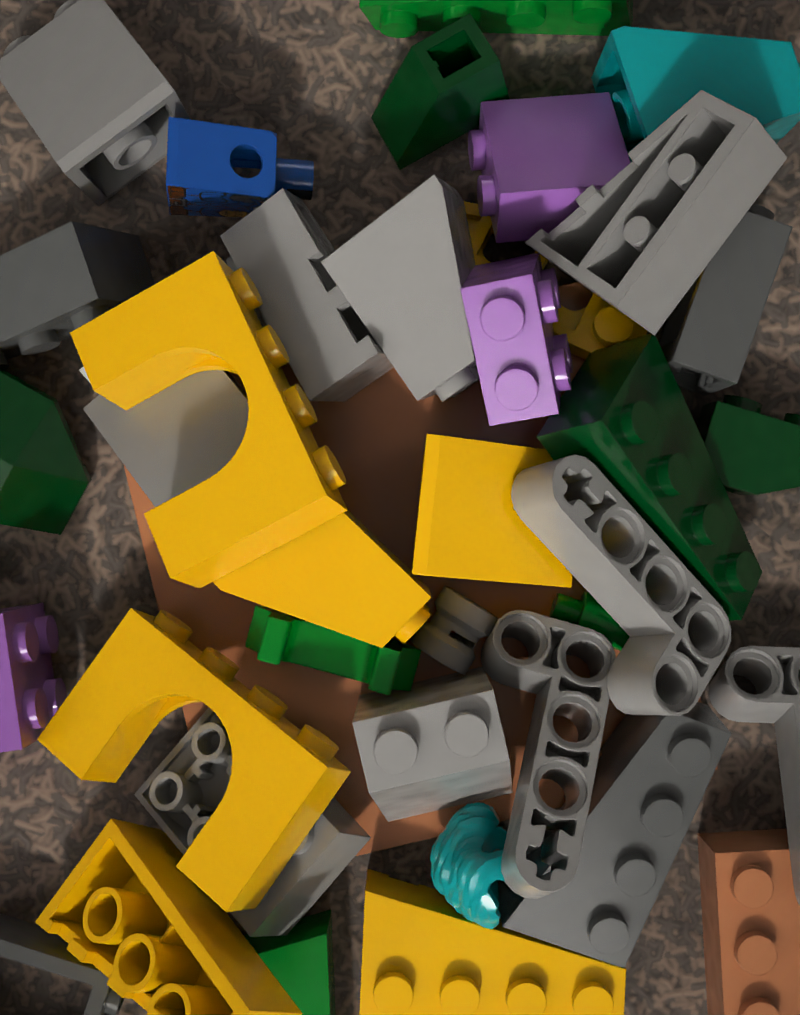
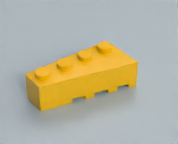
(158, 931)
(437, 962)

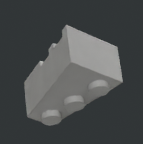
(667, 211)
(317, 325)

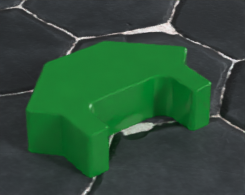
(293, 640)

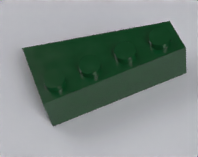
(642, 437)

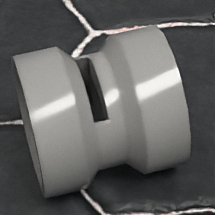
(462, 616)

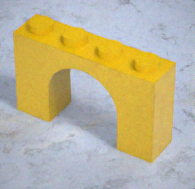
(278, 476)
(277, 775)

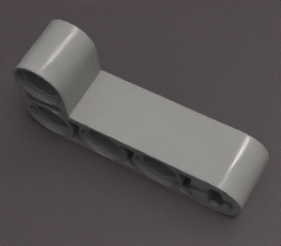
(627, 568)
(777, 701)
(545, 752)

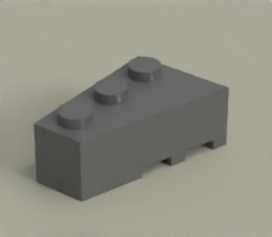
(65, 283)

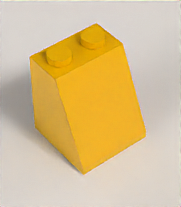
(469, 519)
(338, 581)

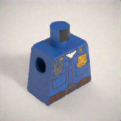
(202, 174)

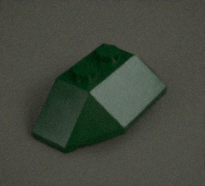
(38, 460)

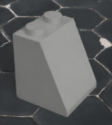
(92, 97)
(406, 288)
(177, 433)
(433, 745)

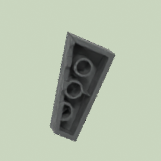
(636, 821)

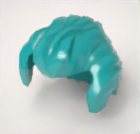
(467, 867)

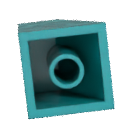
(661, 70)

